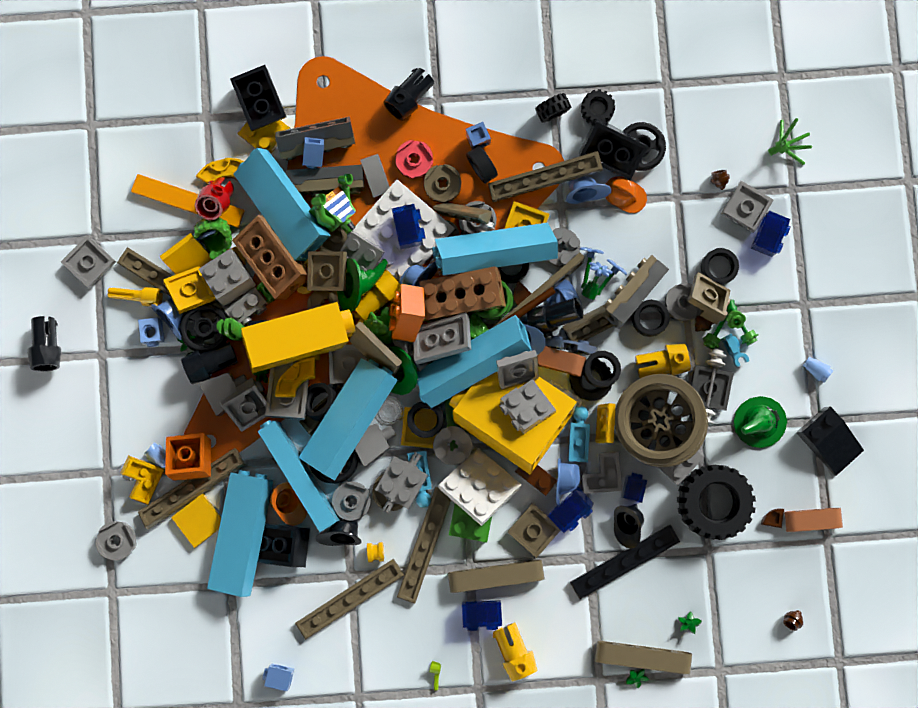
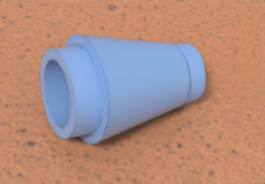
(818, 369)
(156, 455)

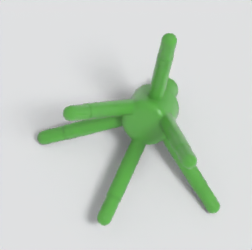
(784, 145)

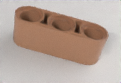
(561, 361)
(813, 519)

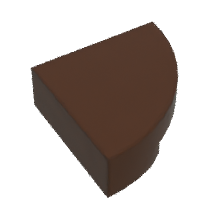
(520, 293)
(774, 518)

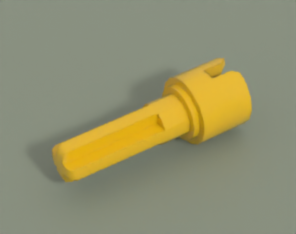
(146, 296)

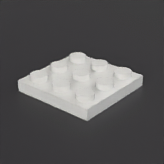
(479, 486)

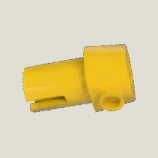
(378, 295)
(671, 360)
(518, 661)

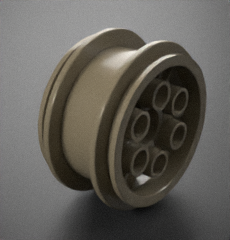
(654, 388)

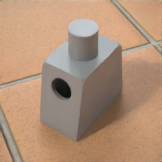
(220, 388)
(374, 443)

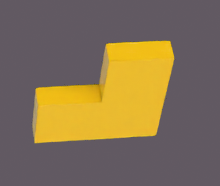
(147, 478)

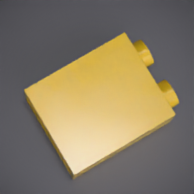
(297, 336)
(480, 415)

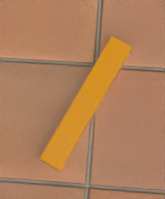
(179, 198)

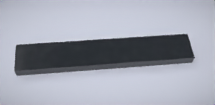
(624, 561)

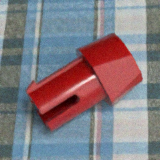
(214, 199)

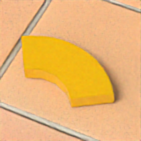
(219, 168)
(294, 377)

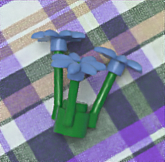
(591, 288)

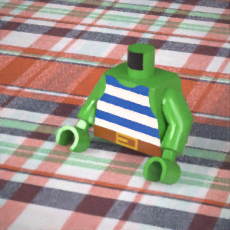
(335, 207)

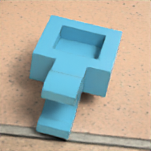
(732, 346)

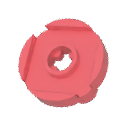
(416, 149)

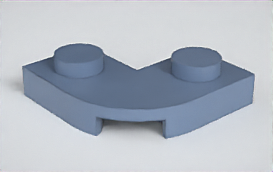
(579, 347)

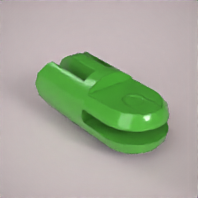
(230, 329)

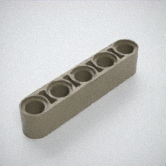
(496, 576)
(643, 657)

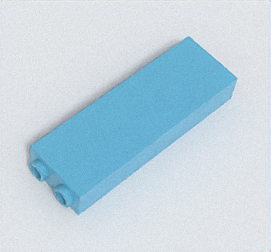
(280, 204)
(495, 248)
(459, 371)
(348, 418)
(298, 475)
(240, 534)

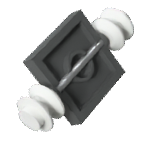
(713, 384)

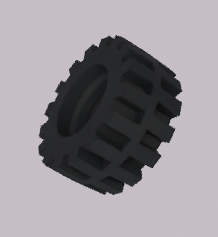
(597, 96)
(553, 107)

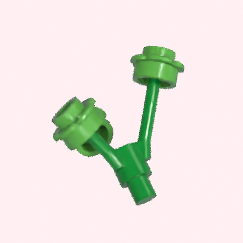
(735, 320)

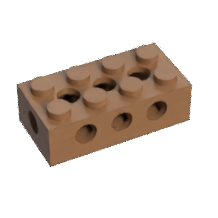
(270, 259)
(472, 302)

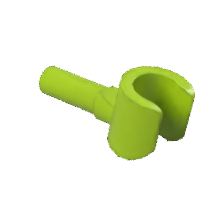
(435, 668)

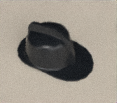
(628, 525)
(341, 533)

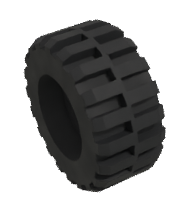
(741, 507)

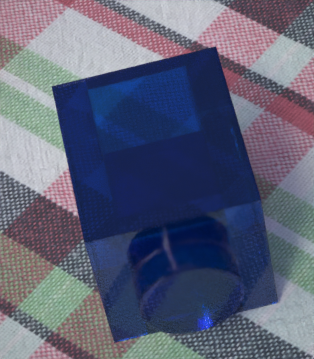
(634, 487)

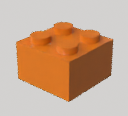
(407, 312)
(188, 456)

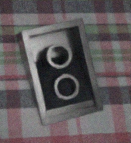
(258, 97)
(616, 149)
(830, 440)
(284, 545)

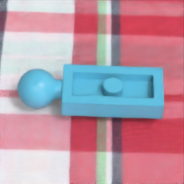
(579, 437)
(423, 499)

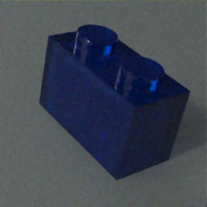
(407, 226)
(770, 234)
(571, 509)
(481, 614)

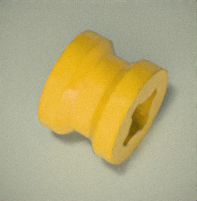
(375, 552)

